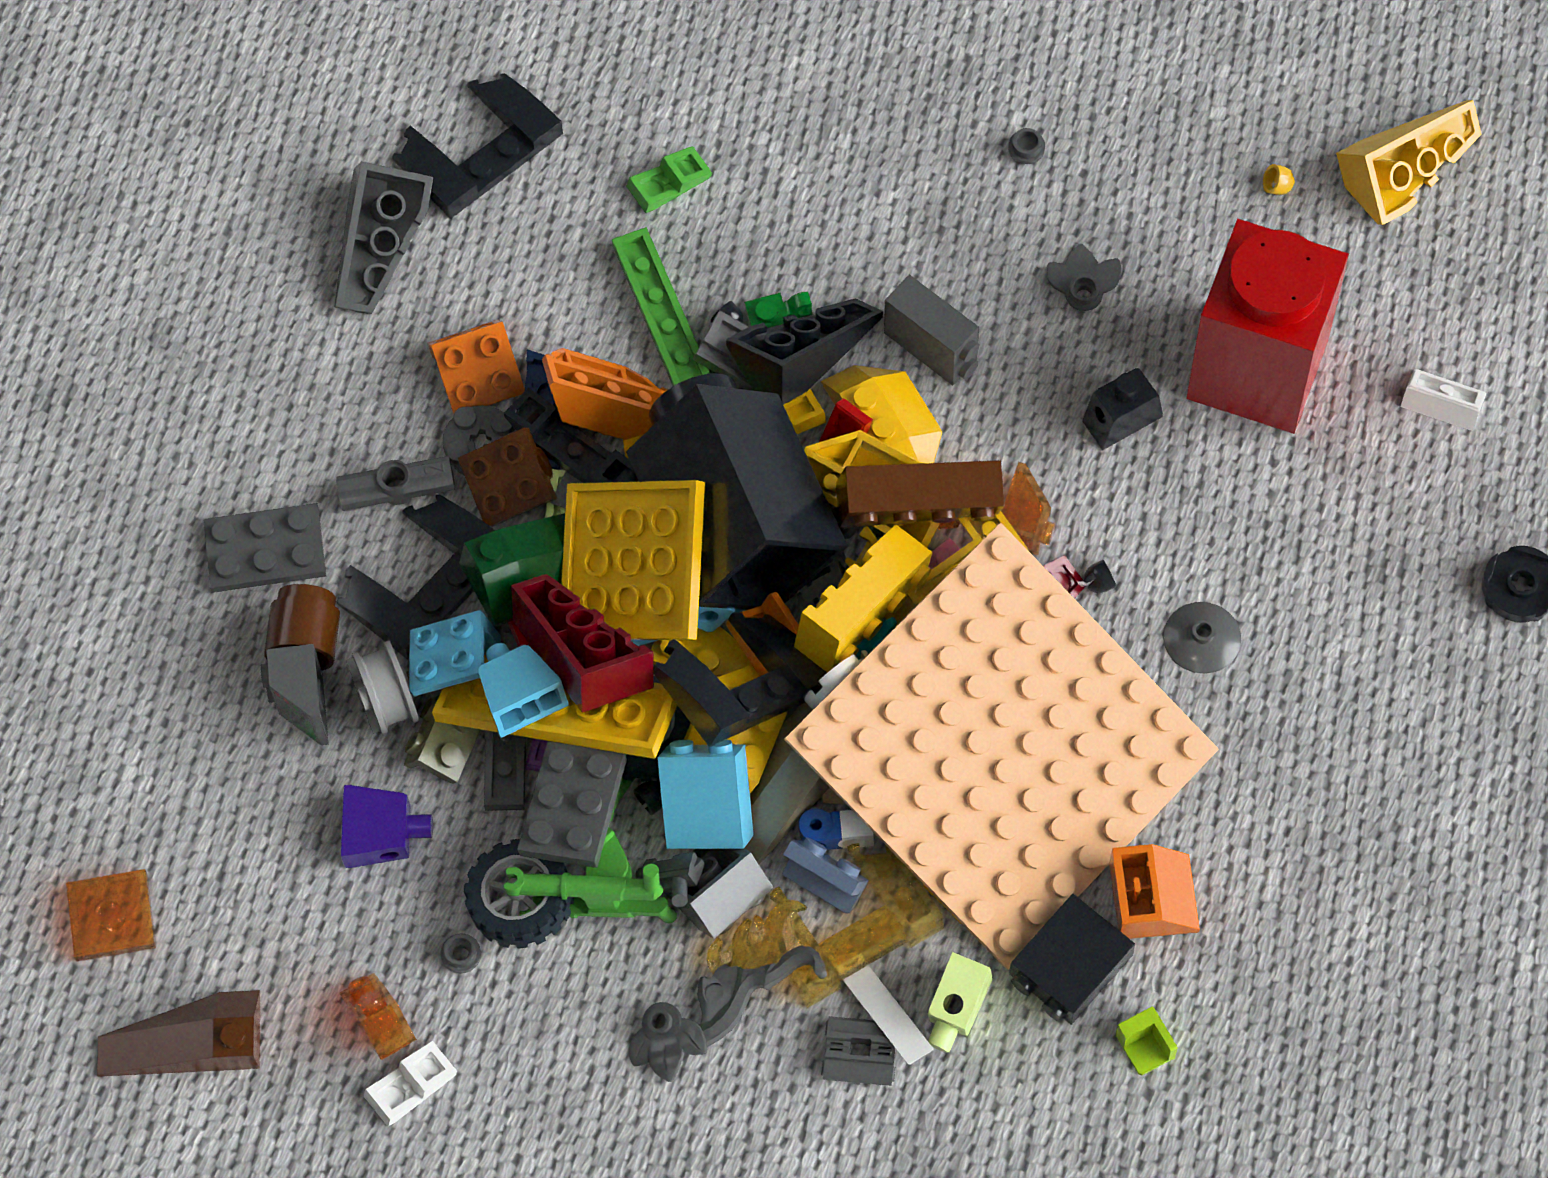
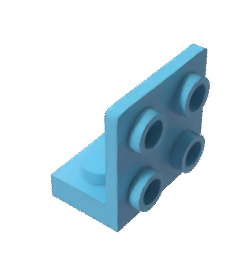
(449, 651)

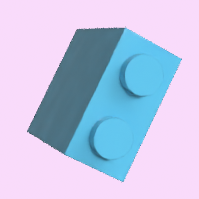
(705, 795)

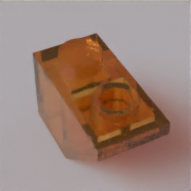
(377, 1015)

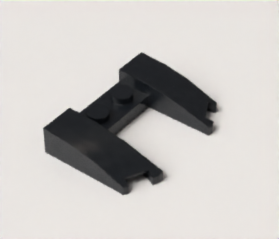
(529, 131)
(437, 599)
(725, 712)

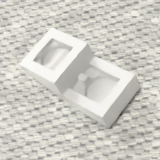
(410, 1084)

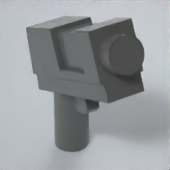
(677, 875)

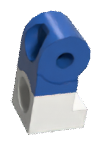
(835, 829)

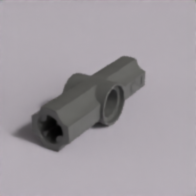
(372, 486)

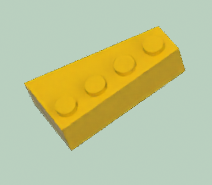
(862, 599)

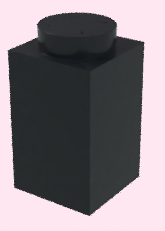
(762, 501)

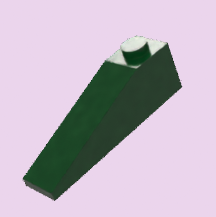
(511, 557)

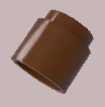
(303, 617)

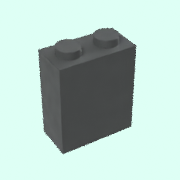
(932, 330)

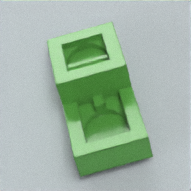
(671, 179)

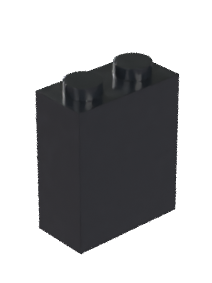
(1070, 960)

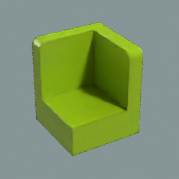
(1146, 1041)

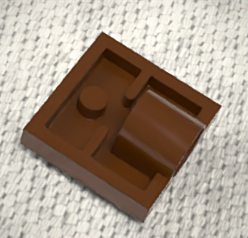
(508, 477)

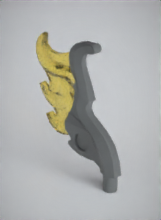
(751, 963)

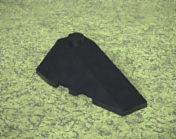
(800, 350)

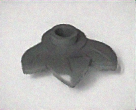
(1084, 273)
(666, 1045)

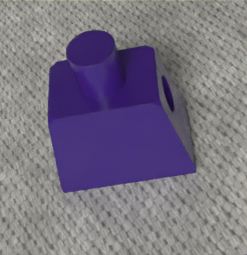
(378, 826)

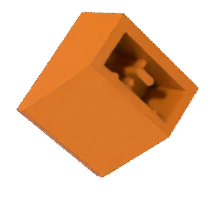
(1153, 891)

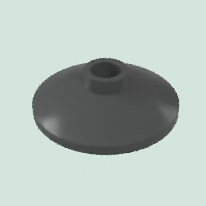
(1197, 652)

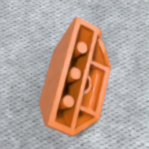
(600, 394)

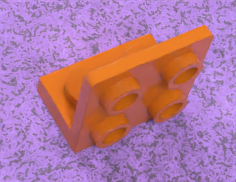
(477, 366)

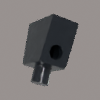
(1126, 404)

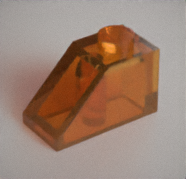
(1028, 510)

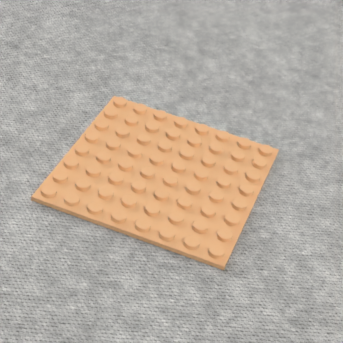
(1001, 744)

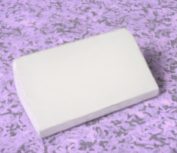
(1443, 399)

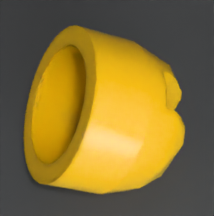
(1281, 176)

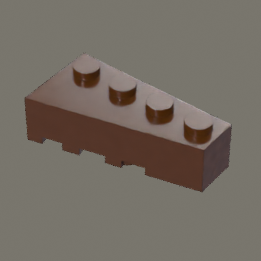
(919, 493)

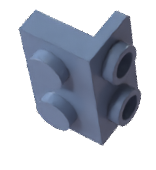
(824, 876)

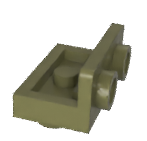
(440, 746)

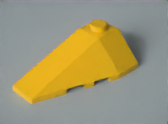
(1395, 163)

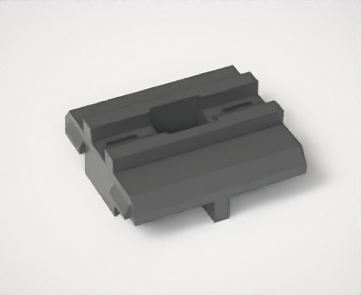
(847, 1067)

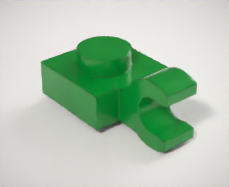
(772, 309)

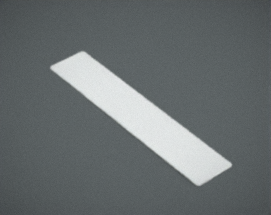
(888, 1015)

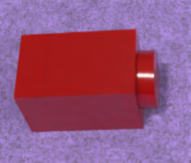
(1266, 325)

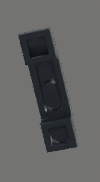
(567, 444)

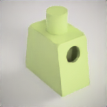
(971, 983)

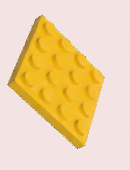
(637, 554)

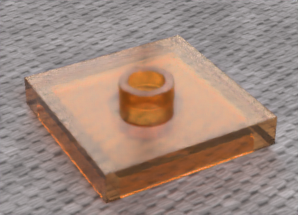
(110, 915)

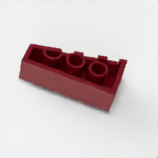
(576, 643)

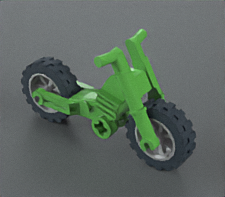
(553, 894)

